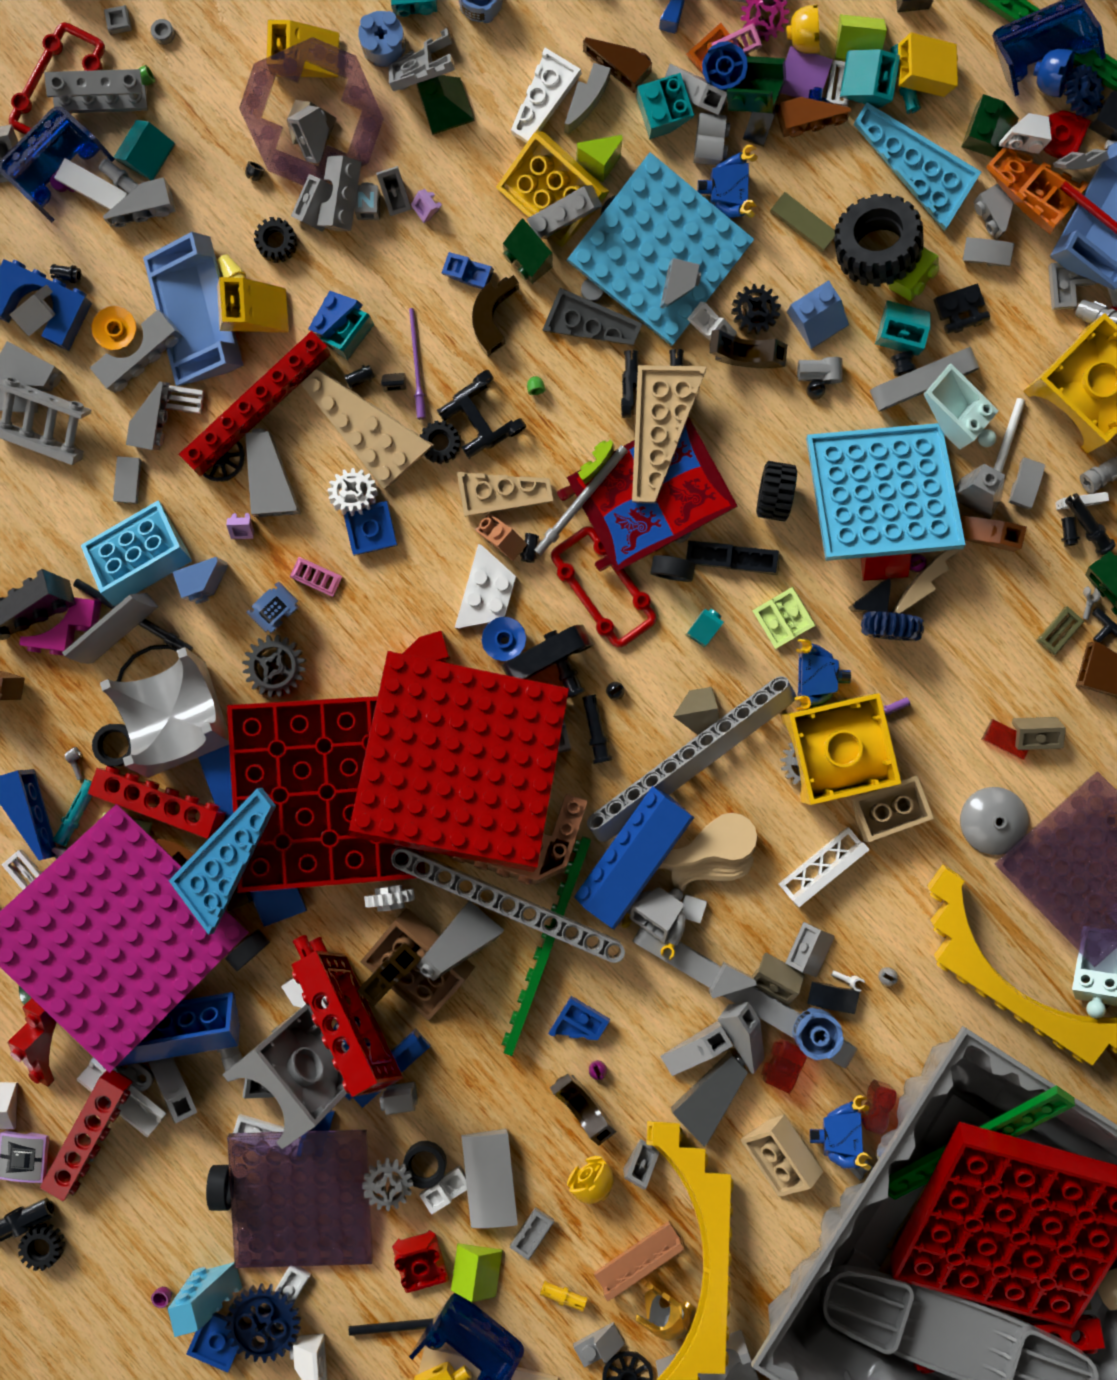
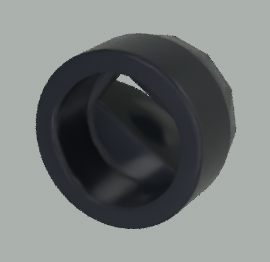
(255, 170)
(816, 394)
(612, 686)

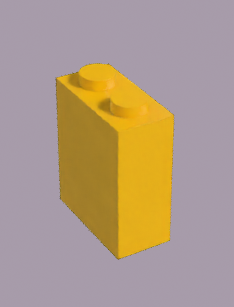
(927, 64)

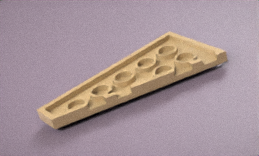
(662, 411)
(374, 436)

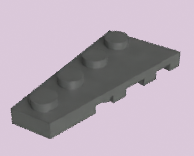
(586, 319)

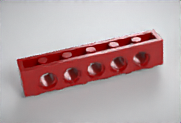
(105, 788)
(58, 1180)

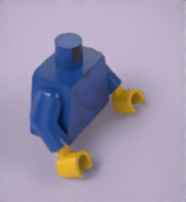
(730, 185)
(817, 675)
(843, 1135)

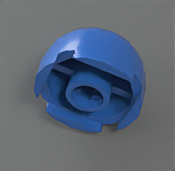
(725, 65)
(1052, 71)

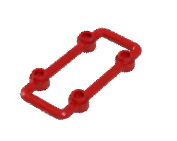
(53, 46)
(604, 626)

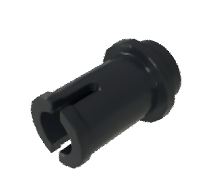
(70, 273)
(359, 376)
(1069, 531)
(528, 554)

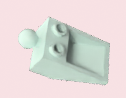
(958, 407)
(1097, 980)

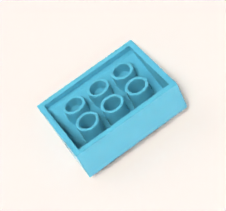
(135, 553)

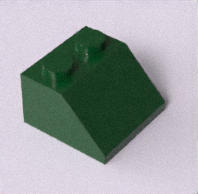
(988, 125)
(527, 252)

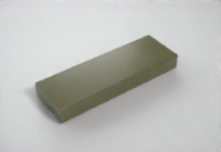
(803, 222)

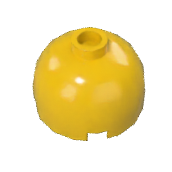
(805, 30)
(592, 1181)

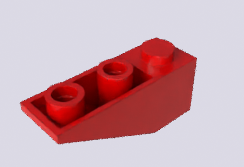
(429, 647)

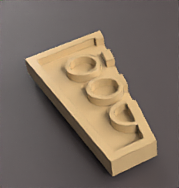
(498, 493)

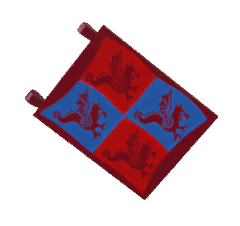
(687, 500)

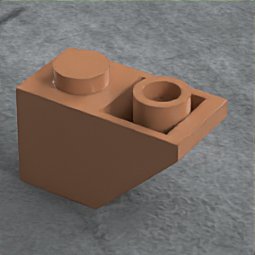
(501, 536)

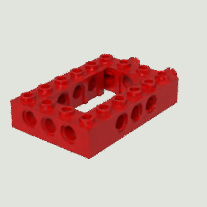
(331, 976)

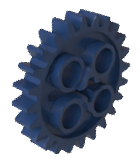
(245, 1333)

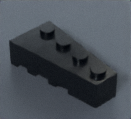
(34, 602)

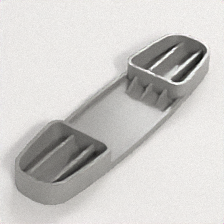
(945, 1330)

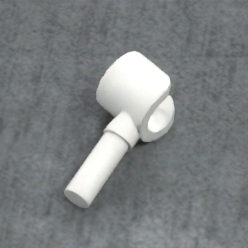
(850, 980)

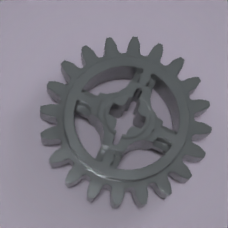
(278, 658)

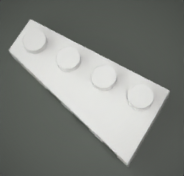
(549, 87)

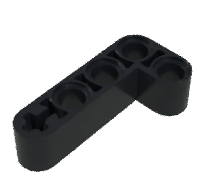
(549, 652)

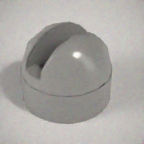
(889, 971)

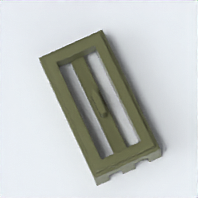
(1048, 644)

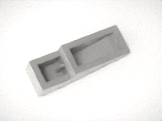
(587, 96)

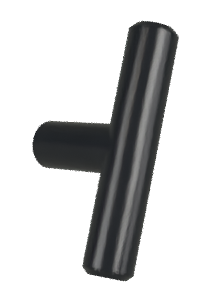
(1109, 625)

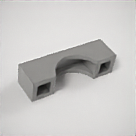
(158, 335)

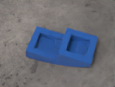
(467, 271)

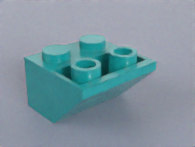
(870, 76)
(664, 105)
(903, 328)

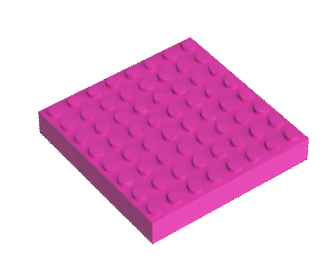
(109, 939)

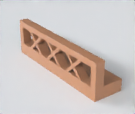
(639, 1260)

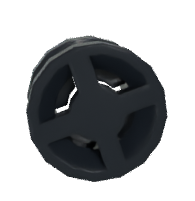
(903, 363)

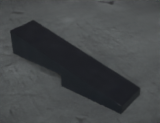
(733, 557)

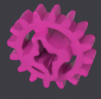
(774, 8)

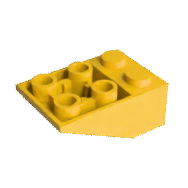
(287, 33)
(251, 306)

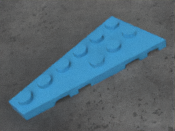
(217, 866)

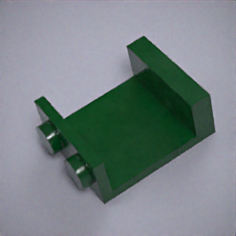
(760, 87)

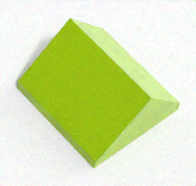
(859, 34)
(599, 155)
(476, 1272)

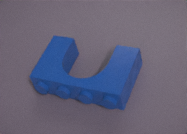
(68, 305)

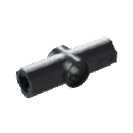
(23, 1219)

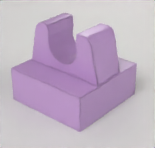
(424, 205)
(240, 527)

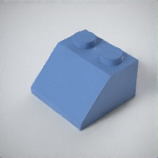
(818, 314)
(200, 580)

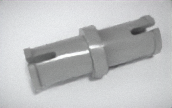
(119, 177)

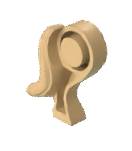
(717, 854)

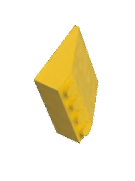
(544, 176)

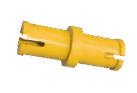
(563, 1296)

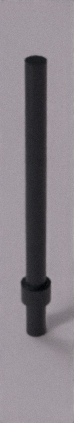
(169, 637)

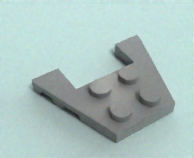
(419, 66)

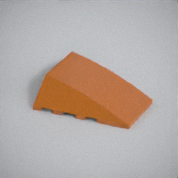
(1034, 187)

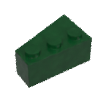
(1104, 577)

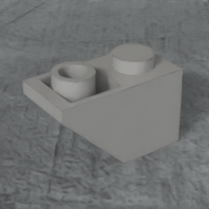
(995, 209)

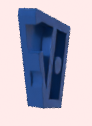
(333, 314)
(579, 1021)

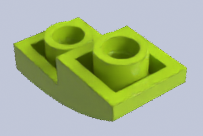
(602, 453)

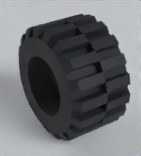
(776, 491)

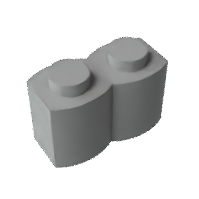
(710, 139)
(399, 1098)

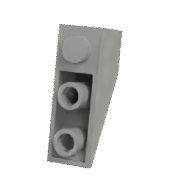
(700, 91)
(145, 201)
(147, 423)
(744, 1032)
(697, 1049)
(173, 1089)

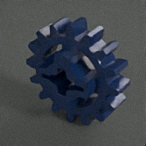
(1083, 91)

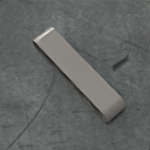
(921, 379)

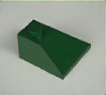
(444, 103)

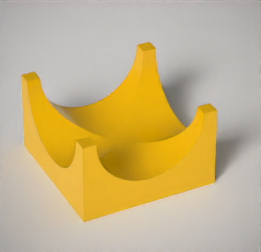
(1085, 383)

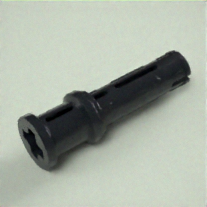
(1094, 531)
(567, 673)
(598, 739)

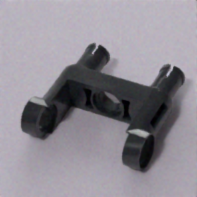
(629, 377)
(463, 403)

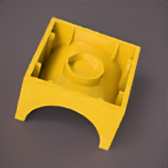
(842, 748)

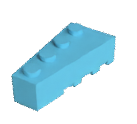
(202, 1297)

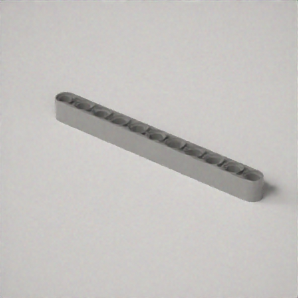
(695, 755)
(516, 912)
(705, 971)

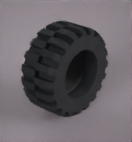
(873, 215)

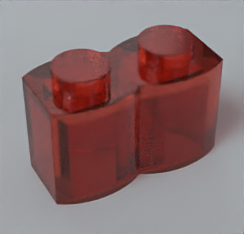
(784, 1066)
(881, 1100)

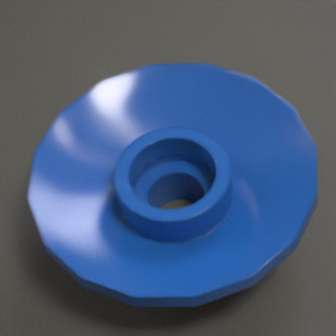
(496, 631)

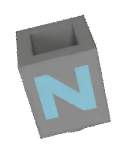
(367, 202)

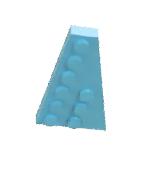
(927, 170)

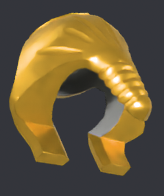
(668, 1322)

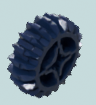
(892, 626)

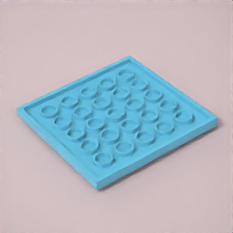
(643, 230)
(884, 492)

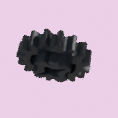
(761, 315)

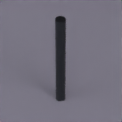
(389, 1327)

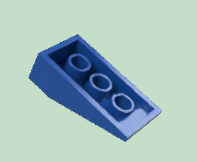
(25, 807)

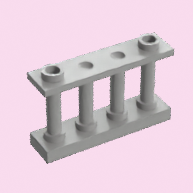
(97, 90)
(25, 436)

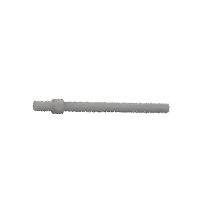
(553, 534)

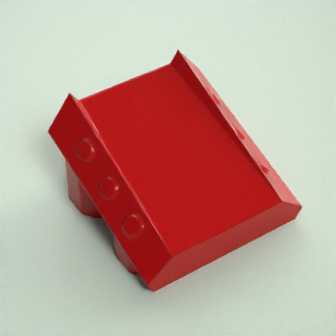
(419, 1262)

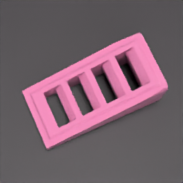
(741, 33)
(298, 568)

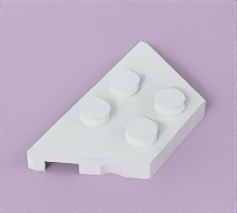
(486, 591)

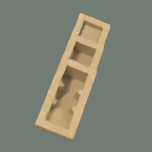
(922, 584)

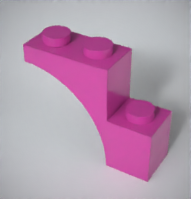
(82, 616)

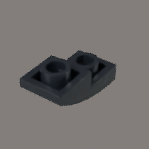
(833, 997)

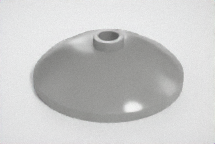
(980, 816)

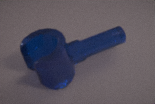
(816, 94)

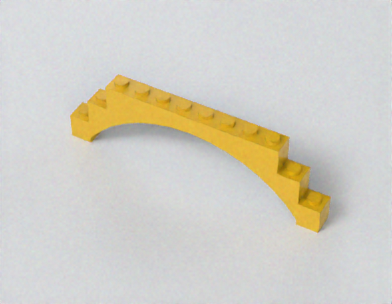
(961, 955)
(710, 1194)

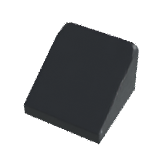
(393, 382)

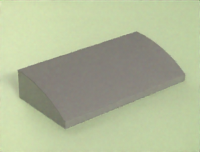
(111, 628)
(489, 1179)

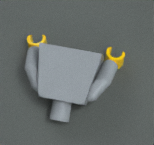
(659, 915)

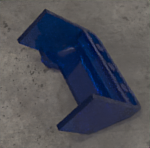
(1051, 28)
(42, 151)
(474, 1337)

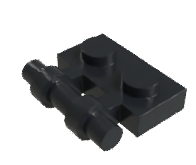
(960, 302)

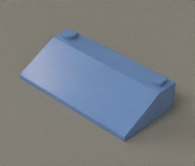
(1086, 243)
(185, 289)

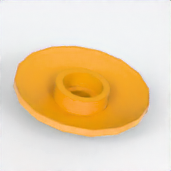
(106, 321)

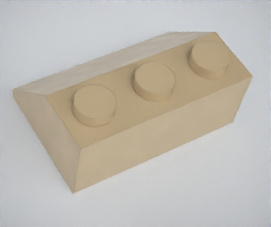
(891, 809)
(782, 1156)

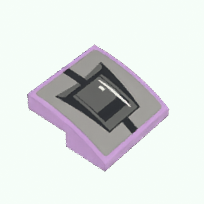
(23, 1156)

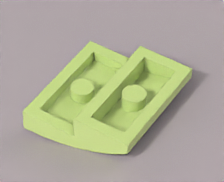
(784, 617)

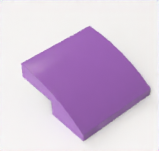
(804, 73)

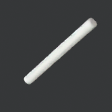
(1009, 435)

